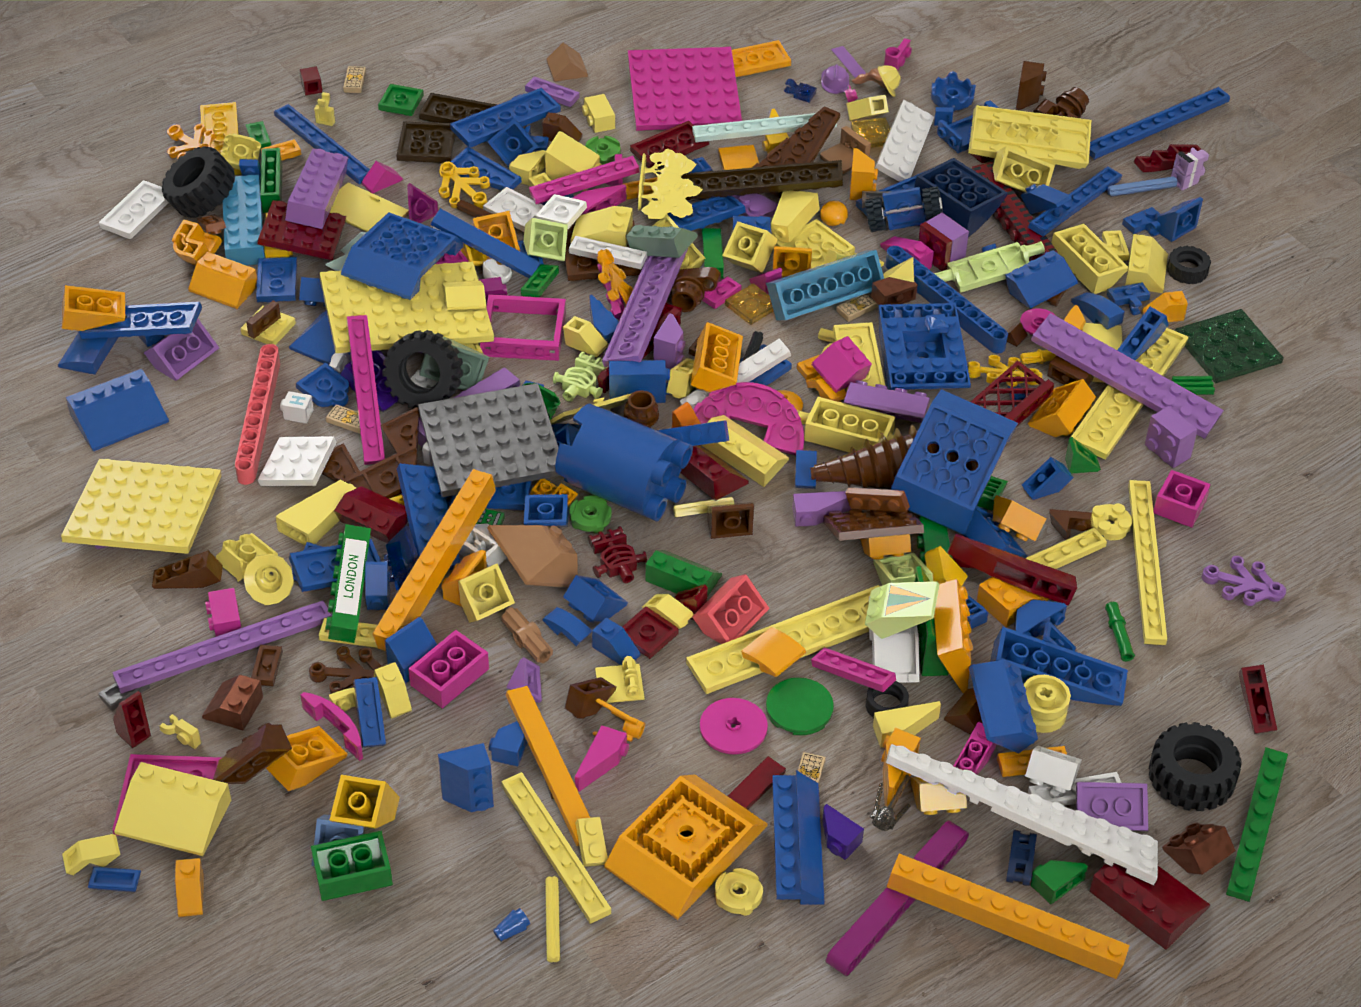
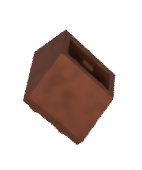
(1200, 847)

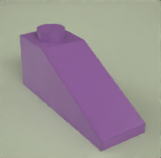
(812, 507)

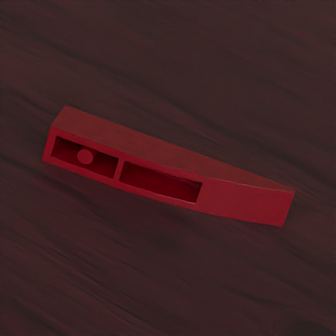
(1015, 569)

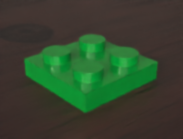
(401, 99)

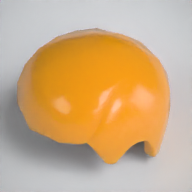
(834, 213)

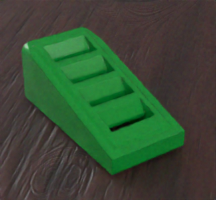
(987, 498)

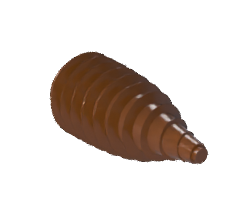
(874, 464)

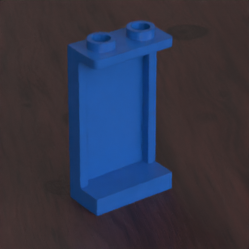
(958, 133)

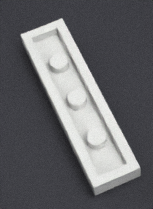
(622, 255)
(1069, 797)

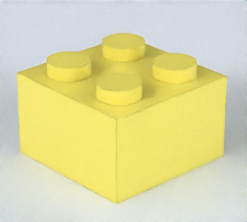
(750, 247)

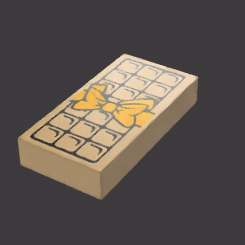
(354, 79)
(857, 307)
(344, 418)
(812, 766)

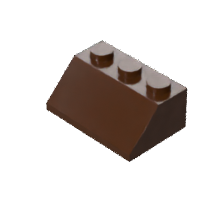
(253, 755)

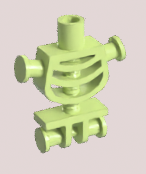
(581, 378)

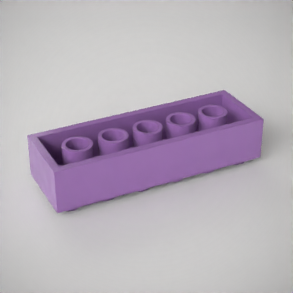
(316, 188)

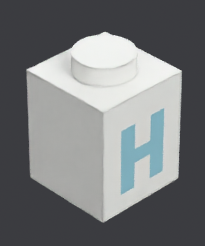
(297, 407)

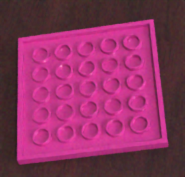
(683, 87)

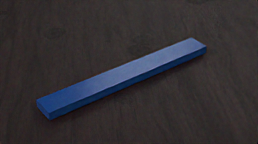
(319, 140)
(1080, 197)

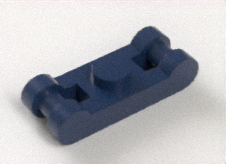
(1021, 857)

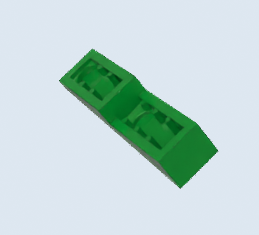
(713, 249)

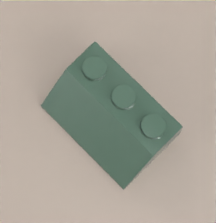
(660, 240)

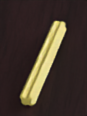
(552, 919)

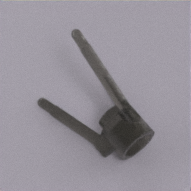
(884, 817)

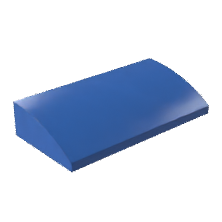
(86, 354)

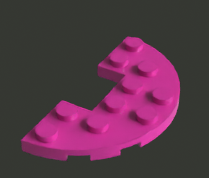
(757, 406)

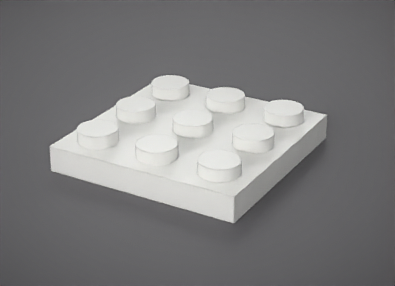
(297, 461)

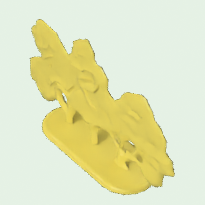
(669, 187)

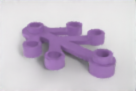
(1269, 590)

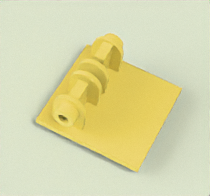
(626, 679)

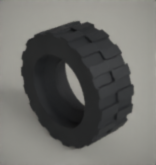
(1185, 274)

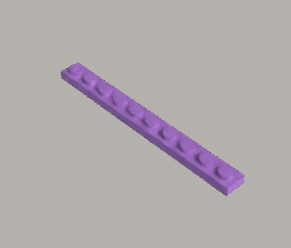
(220, 647)

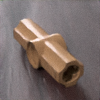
(527, 635)

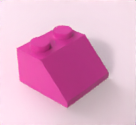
(842, 364)

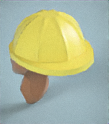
(885, 76)

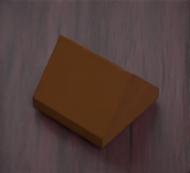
(1016, 334)

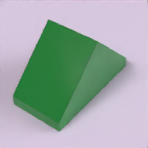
(1080, 459)

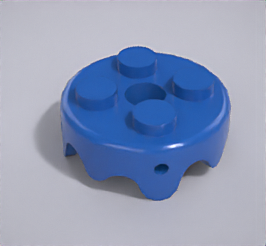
(952, 92)

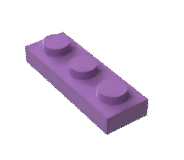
(558, 93)

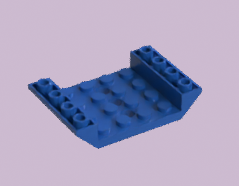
(398, 254)
(947, 489)

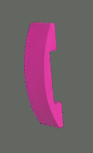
(320, 707)

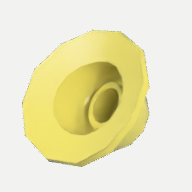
(266, 587)

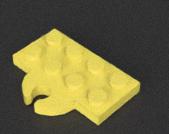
(864, 338)

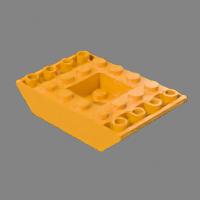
(679, 868)

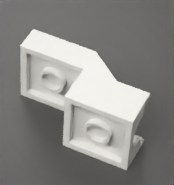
(898, 654)

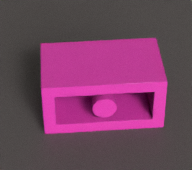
(224, 611)

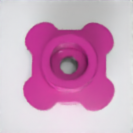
(851, 94)

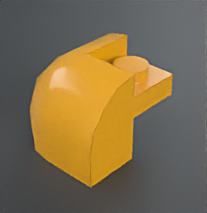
(193, 243)

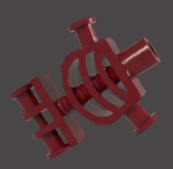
(616, 556)

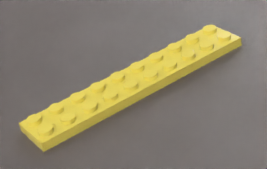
(1114, 409)
(812, 630)

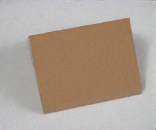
(566, 64)

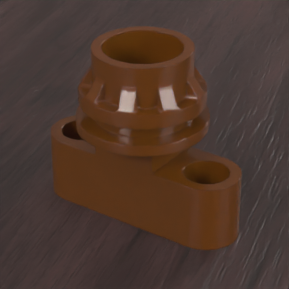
(1068, 104)
(691, 286)
(642, 408)

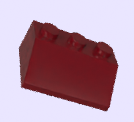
(712, 474)
(371, 510)

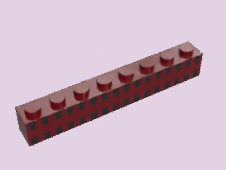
(1014, 215)

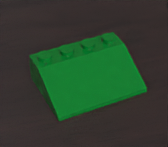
(928, 658)

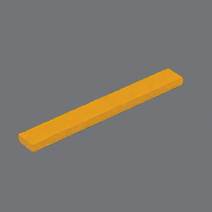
(548, 758)

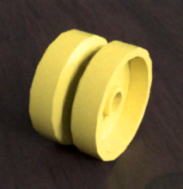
(1048, 702)

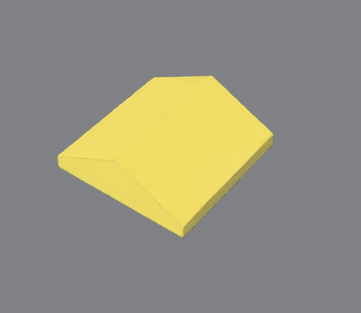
(464, 295)

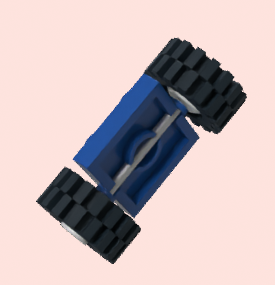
(903, 208)

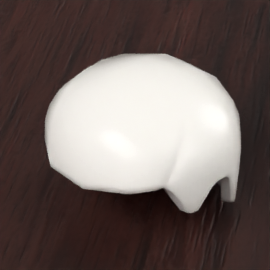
(492, 269)

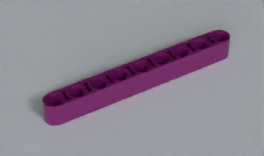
(892, 904)

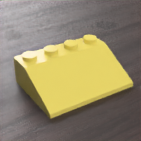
(172, 809)

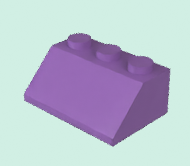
(181, 352)

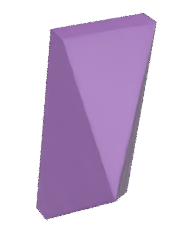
(528, 675)

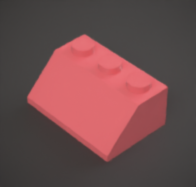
(731, 610)

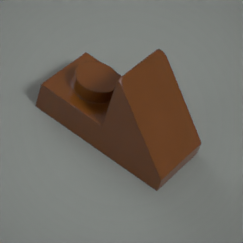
(1066, 520)

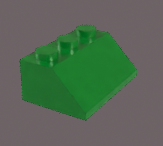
(678, 573)
(351, 865)

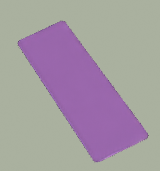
(849, 62)

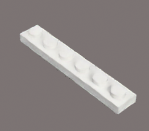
(749, 368)

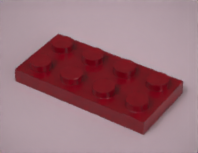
(677, 138)

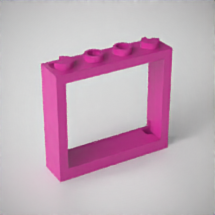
(526, 347)

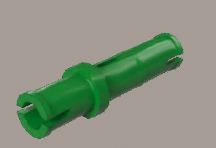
(1117, 624)

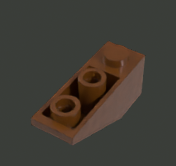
(191, 572)

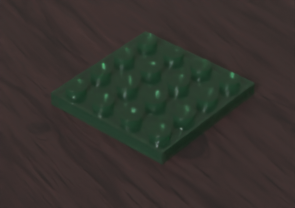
(1229, 346)

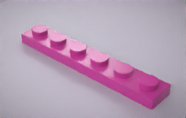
(584, 179)

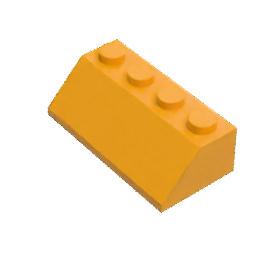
(716, 358)

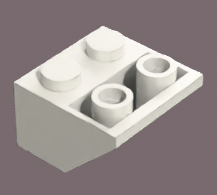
(481, 539)

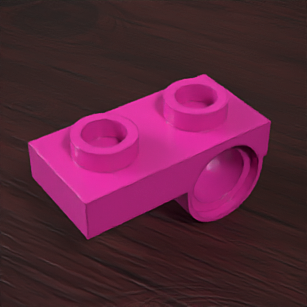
(896, 56)

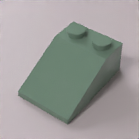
(473, 365)

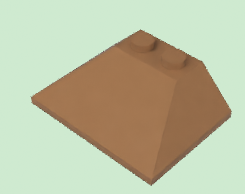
(538, 553)

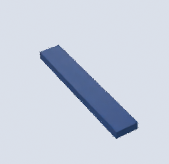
(485, 243)

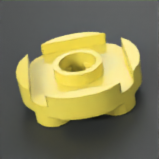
(1115, 513)
(738, 903)

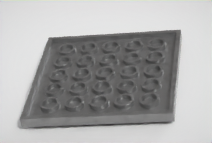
(493, 433)

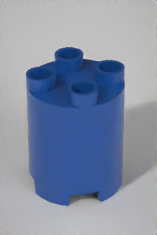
(624, 462)

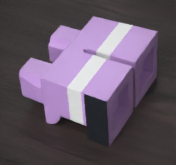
(1189, 168)

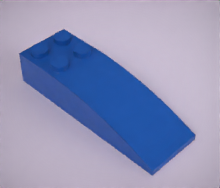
(1085, 676)

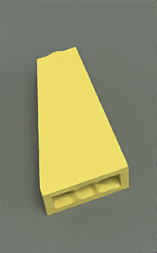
(793, 213)
(313, 516)

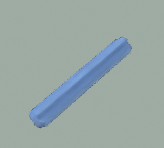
(1142, 186)

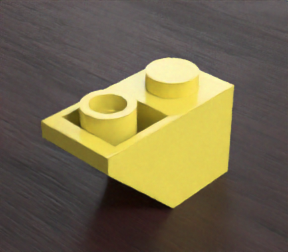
(867, 107)
(584, 337)

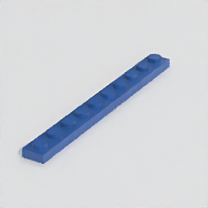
(1157, 122)

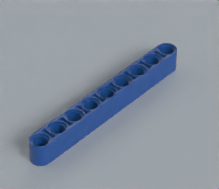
(937, 291)

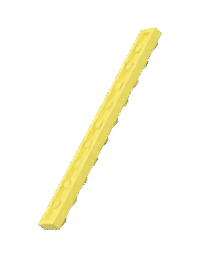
(1147, 563)

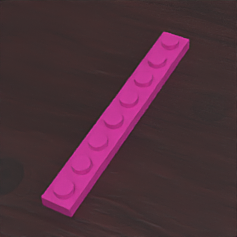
(365, 389)

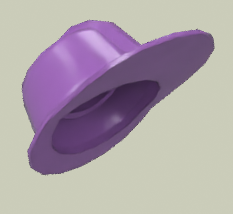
(835, 79)

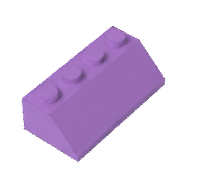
(894, 403)

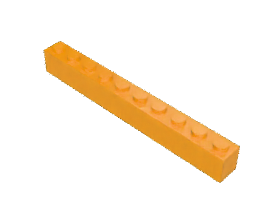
(437, 556)
(1008, 916)

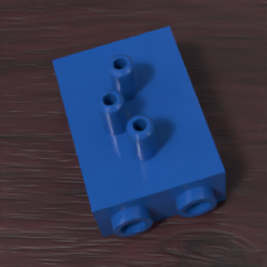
(634, 376)

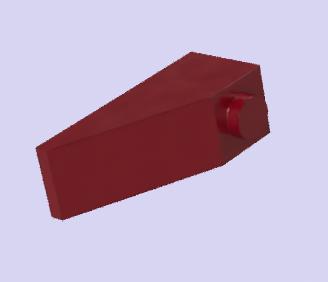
(1257, 698)
(131, 720)

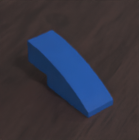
(1099, 309)

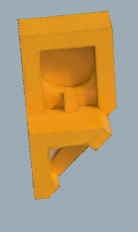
(1075, 318)

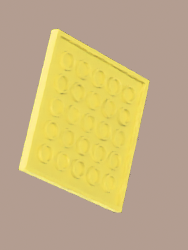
(142, 506)

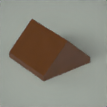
(965, 712)

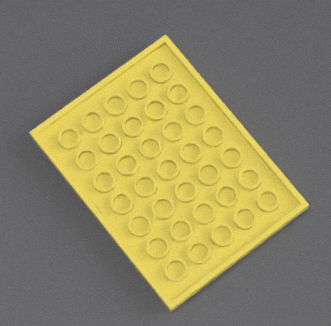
(394, 317)

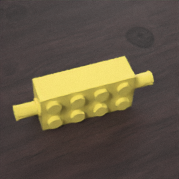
(844, 425)

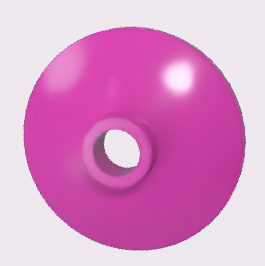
(1033, 319)

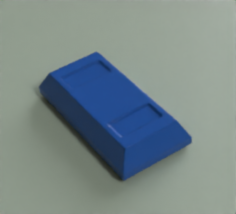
(114, 879)

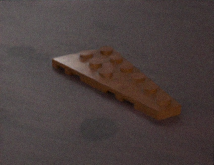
(804, 143)

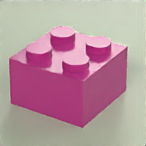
(1181, 498)

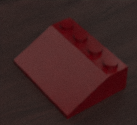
(1157, 910)

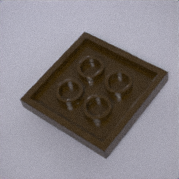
(425, 142)

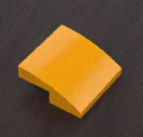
(773, 651)

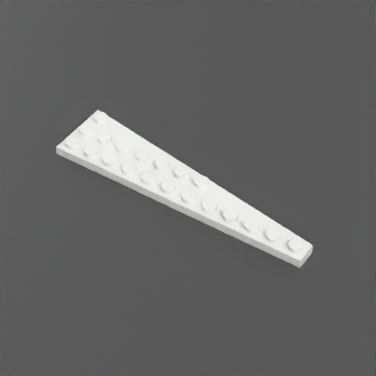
(1053, 820)

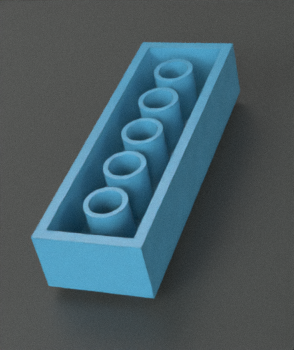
(243, 221)
(824, 285)

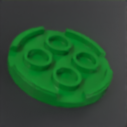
(799, 706)

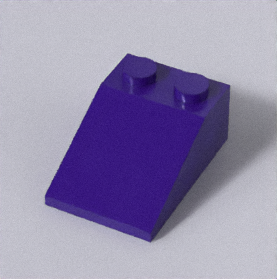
(384, 397)

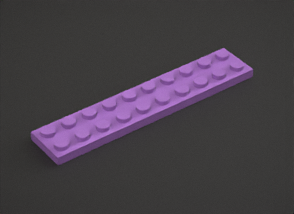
(643, 309)
(1124, 373)

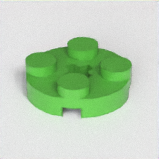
(605, 147)
(590, 523)

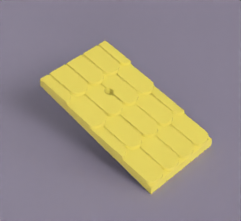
(1042, 136)

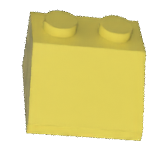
(484, 593)

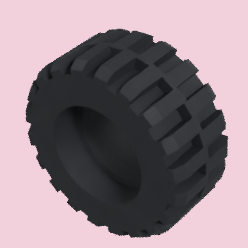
(198, 182)
(436, 347)
(1199, 744)

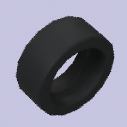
(896, 690)

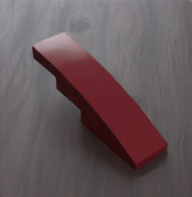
(1163, 159)

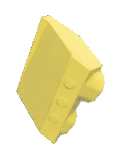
(239, 147)
(237, 554)

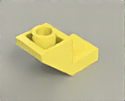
(670, 609)
(95, 850)

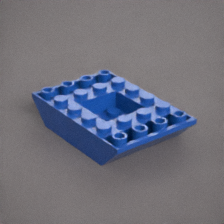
(906, 338)

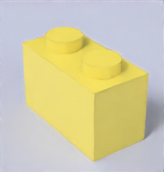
(599, 113)

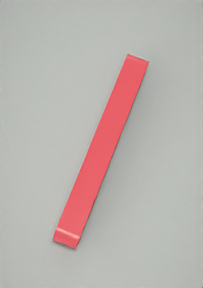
(257, 414)

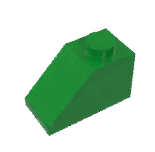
(1057, 878)

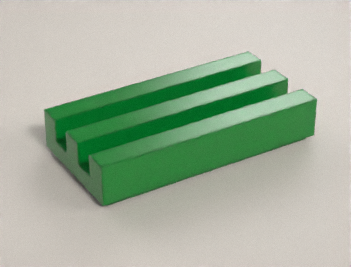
(1196, 384)

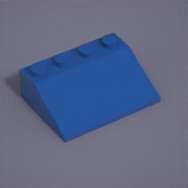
(116, 409)

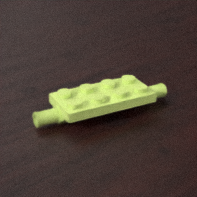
(989, 265)

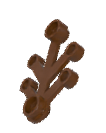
(318, 672)

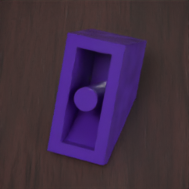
(841, 833)

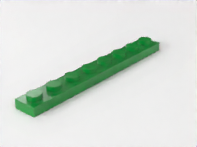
(1257, 825)

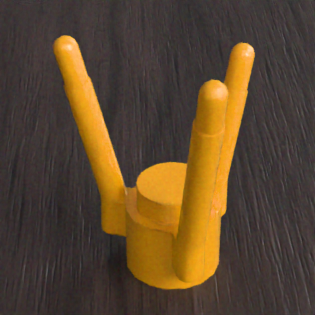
(632, 726)

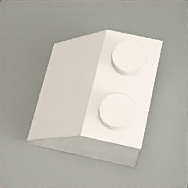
(1052, 768)

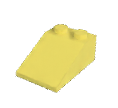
(605, 225)

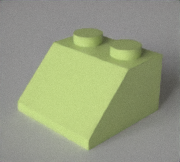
(545, 239)

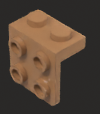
(844, 150)

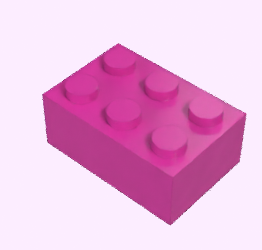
(449, 669)

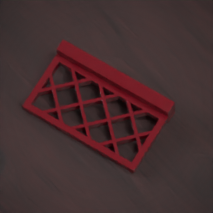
(1024, 407)

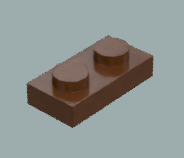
(263, 319)
(267, 664)

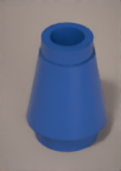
(511, 925)

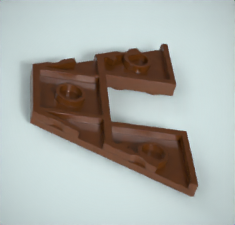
(382, 476)

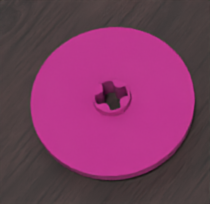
(749, 729)

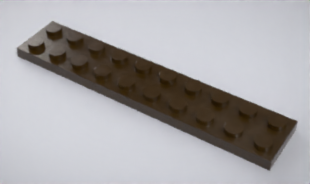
(767, 179)

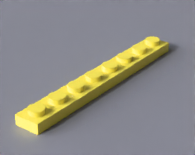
(556, 848)

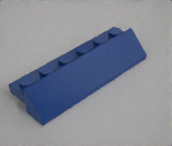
(797, 839)

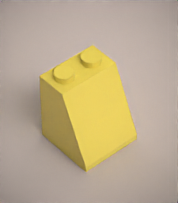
(568, 157)

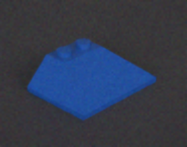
(316, 340)

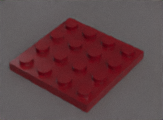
(299, 237)

